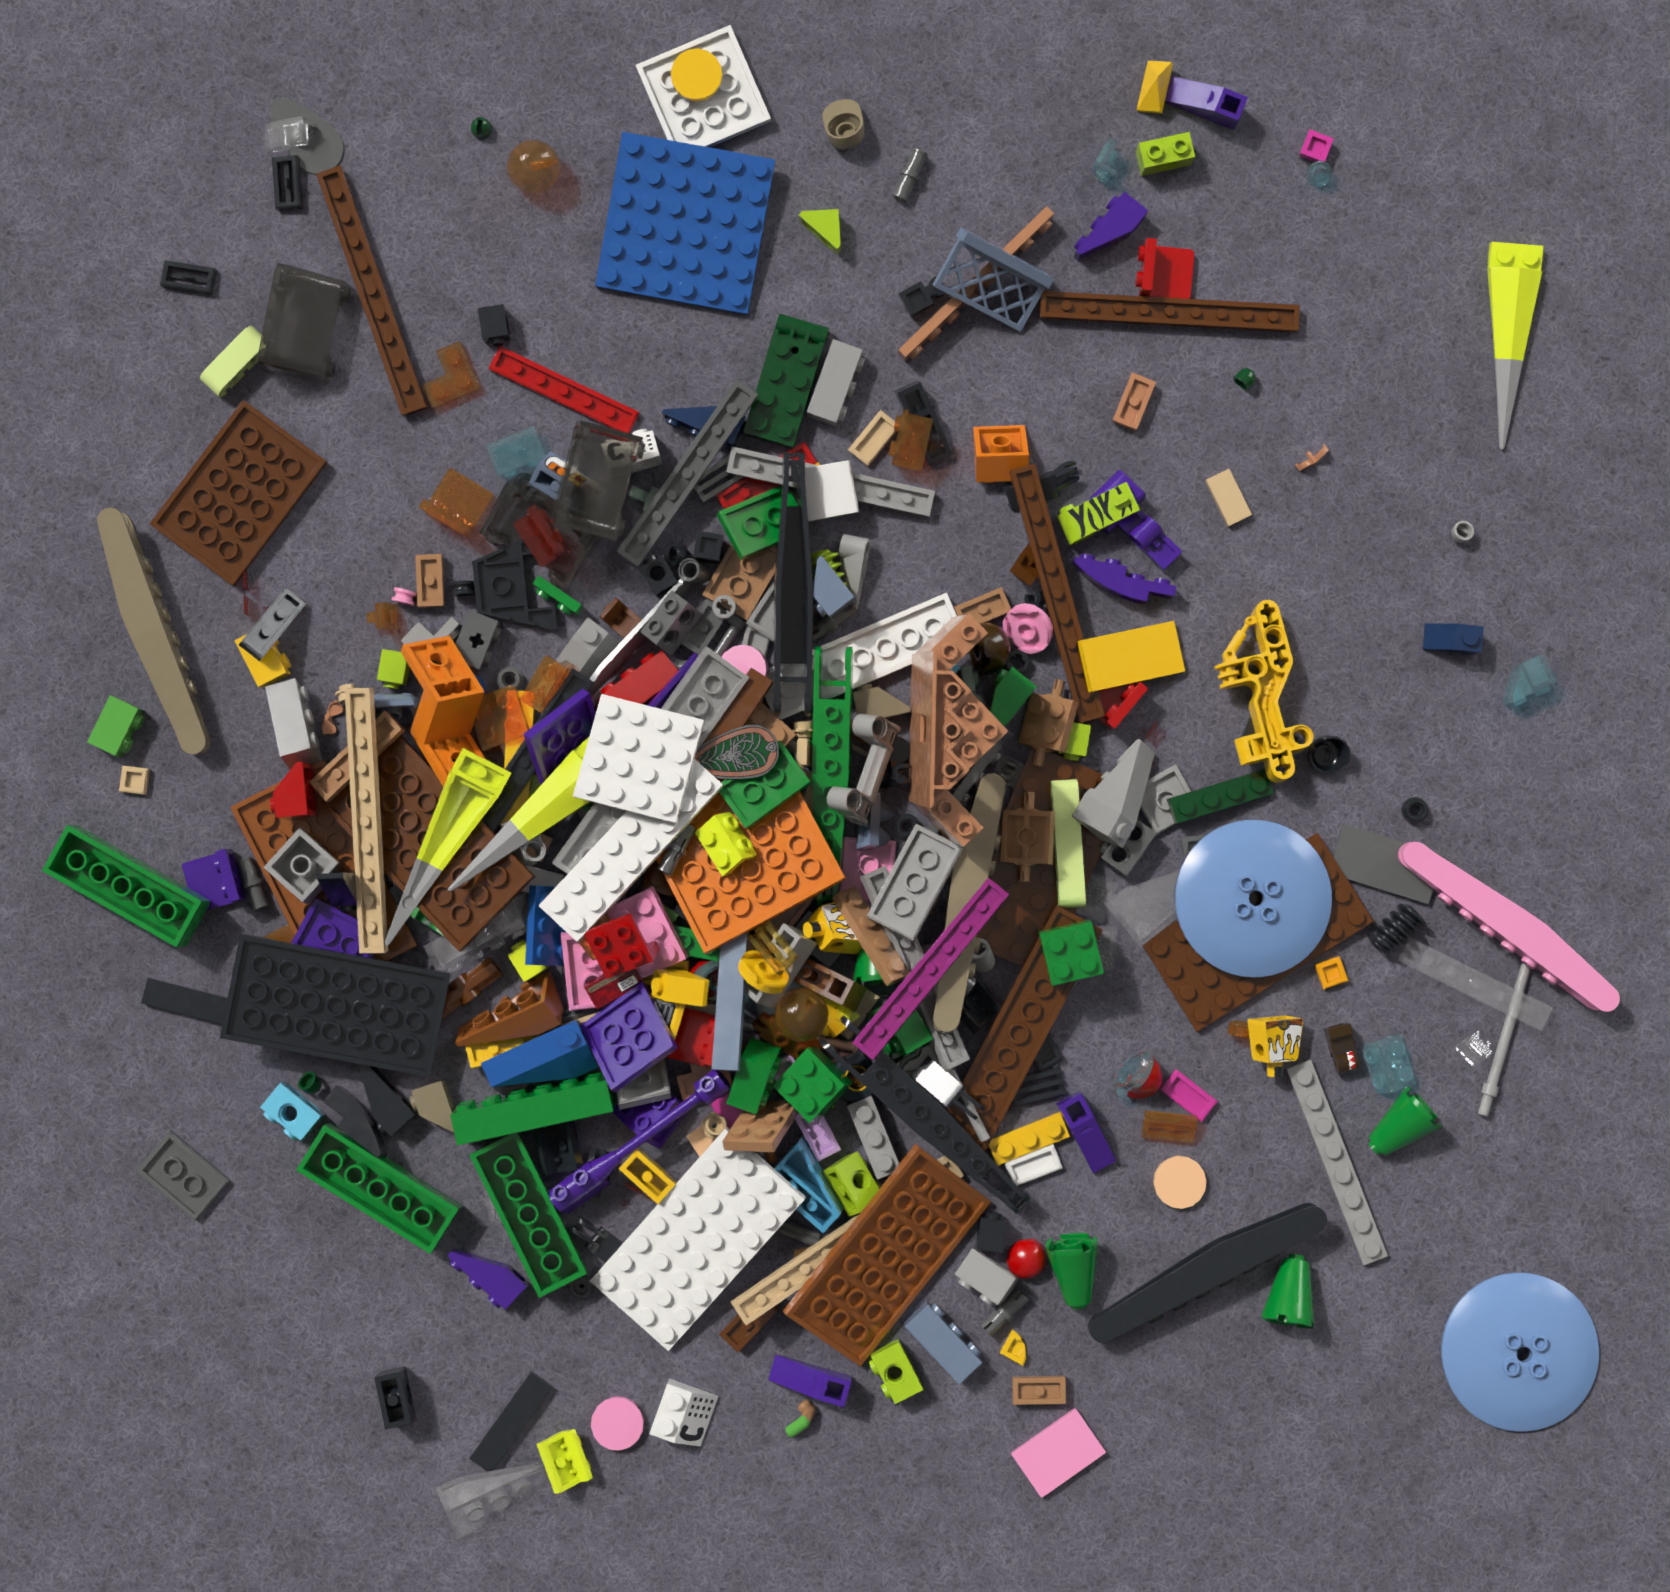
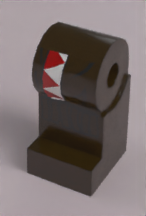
(1342, 1047)

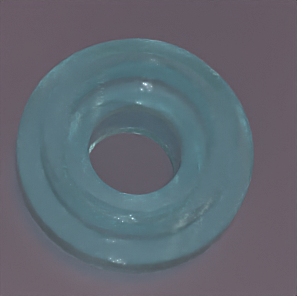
(1322, 179)

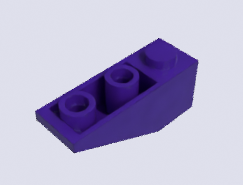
(1206, 101)
(1117, 224)
(1086, 1131)
(494, 1277)
(811, 1380)

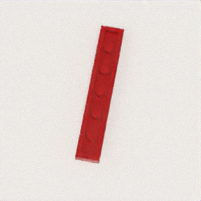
(563, 390)

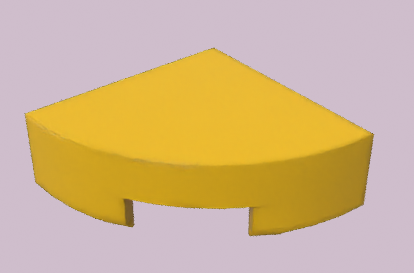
(1014, 1348)

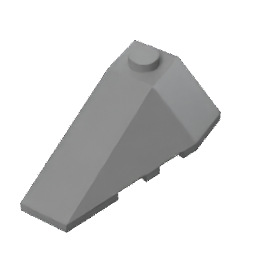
(588, 648)
(1114, 804)

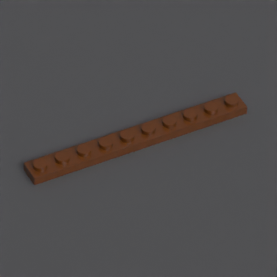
(371, 291)
(1169, 311)
(1054, 587)

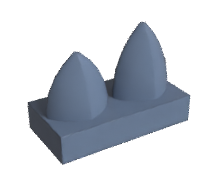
(872, 834)

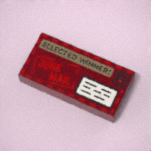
(606, 990)

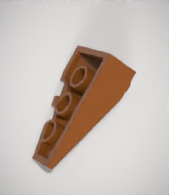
(526, 1014)

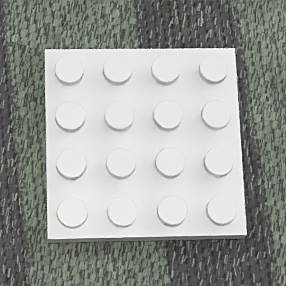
(730, 112)
(638, 758)

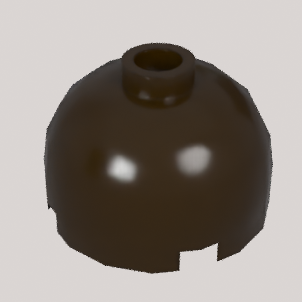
(992, 651)

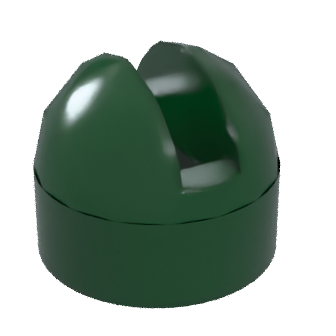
(486, 127)
(1245, 378)
(310, 1083)

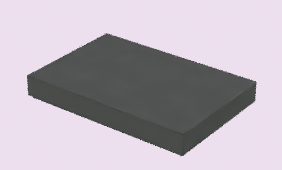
(183, 1175)

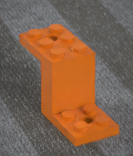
(447, 703)

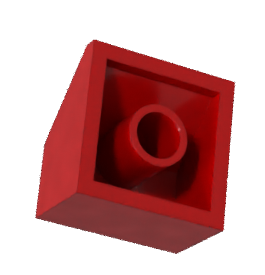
(295, 795)

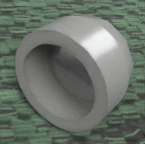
(1463, 528)

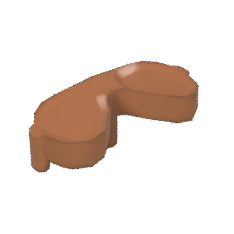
(1312, 459)
(328, 726)

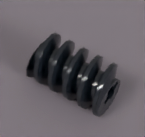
(1395, 929)

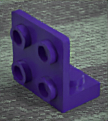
(215, 878)
(643, 1116)

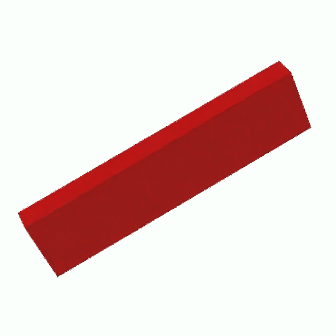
(749, 488)

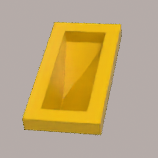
(1154, 87)

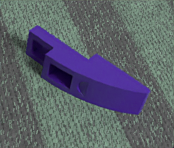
(1111, 578)

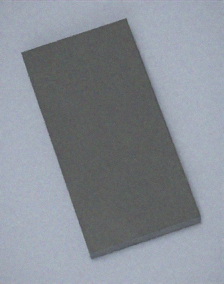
(1375, 863)

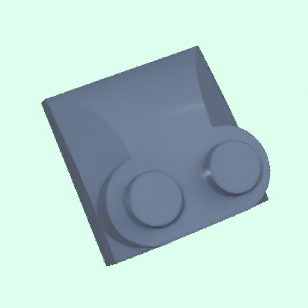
(401, 706)

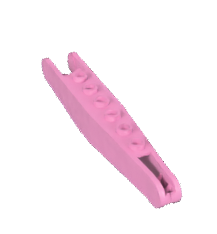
(1512, 926)

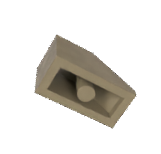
(878, 702)
(434, 1103)

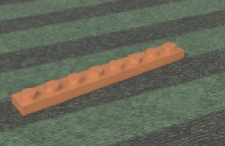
(950, 312)

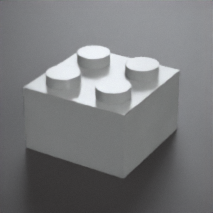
(299, 863)

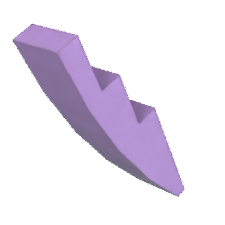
(816, 1133)

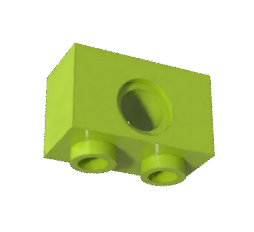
(1165, 153)
(841, 1176)
(902, 1386)

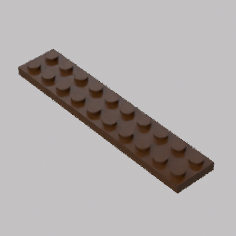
(1015, 1036)

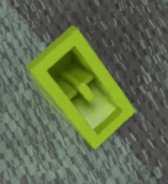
(824, 226)

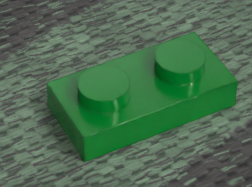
(547, 591)

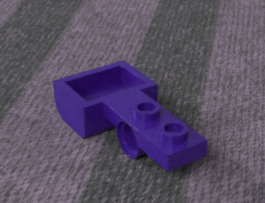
(1141, 528)

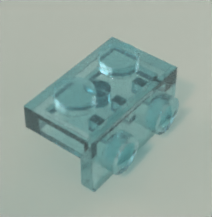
(515, 451)
(1388, 1064)

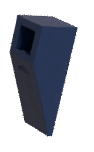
(695, 418)

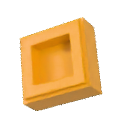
(1331, 972)

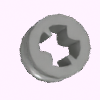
(717, 611)

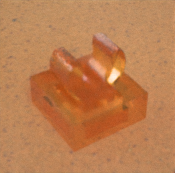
(384, 616)

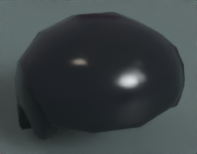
(1338, 754)

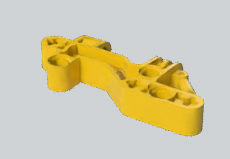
(1271, 735)

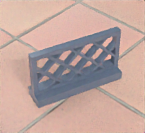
(1004, 260)

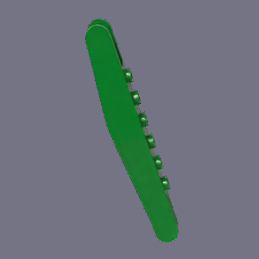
(831, 757)

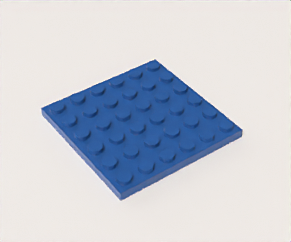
(685, 223)

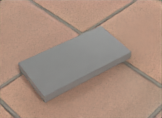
(914, 882)

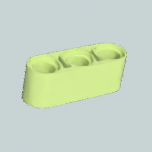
(233, 361)

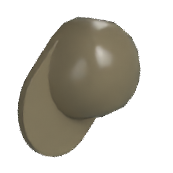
(844, 124)

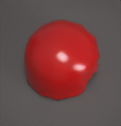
(1027, 1258)

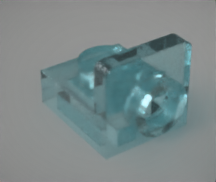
(1106, 157)

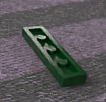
(1219, 796)

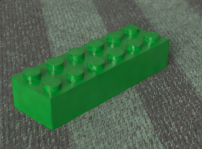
(126, 885)
(532, 1109)
(379, 1188)
(528, 1213)

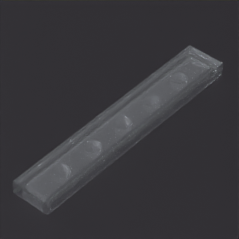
(1475, 984)

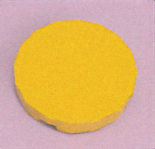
(696, 75)
(760, 974)

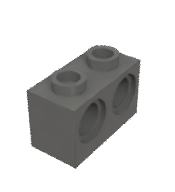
(671, 623)
(1131, 849)

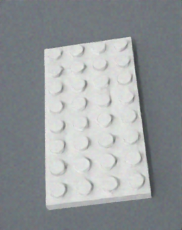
(697, 1240)

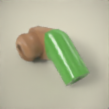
(803, 1422)

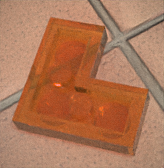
(458, 377)

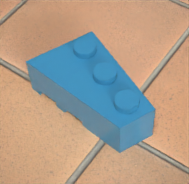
(805, 1174)

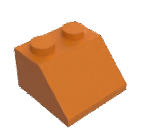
(999, 451)

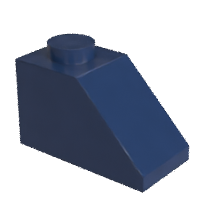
(1453, 638)

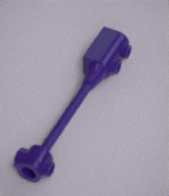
(593, 1175)

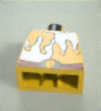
(831, 931)
(1275, 1041)

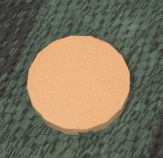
(1179, 1182)

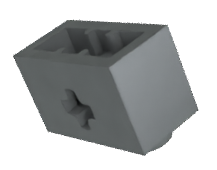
(473, 627)

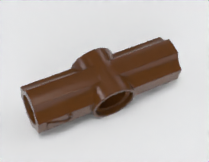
(470, 985)

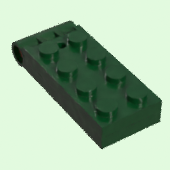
(786, 381)

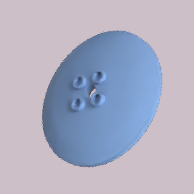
(1216, 907)
(1483, 1346)

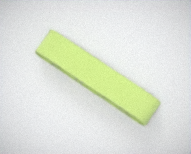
(1068, 844)

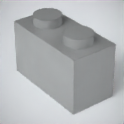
(986, 1276)

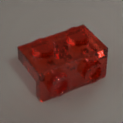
(539, 536)

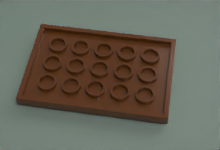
(238, 493)

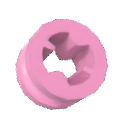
(404, 596)

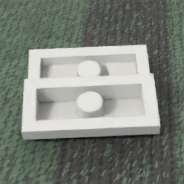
(830, 491)

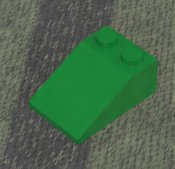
(1009, 695)

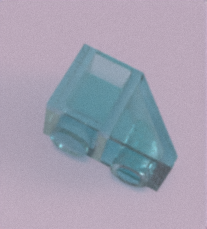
(1528, 678)

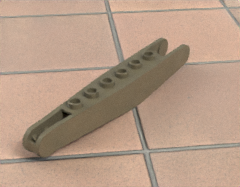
(150, 629)
(967, 877)

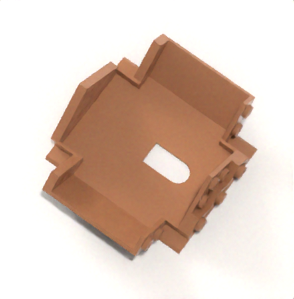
(947, 728)

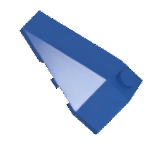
(549, 1057)

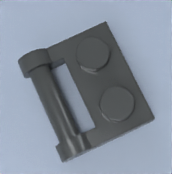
(708, 626)

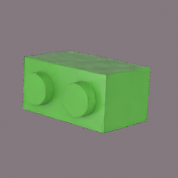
(116, 726)

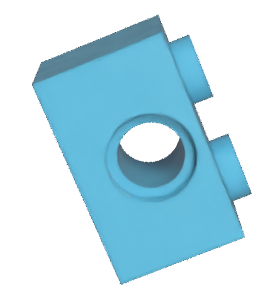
(307, 1113)

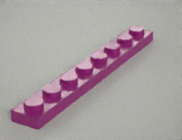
(930, 968)

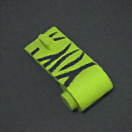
(1097, 513)

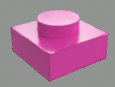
(1315, 146)

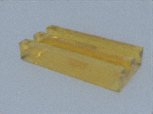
(760, 934)

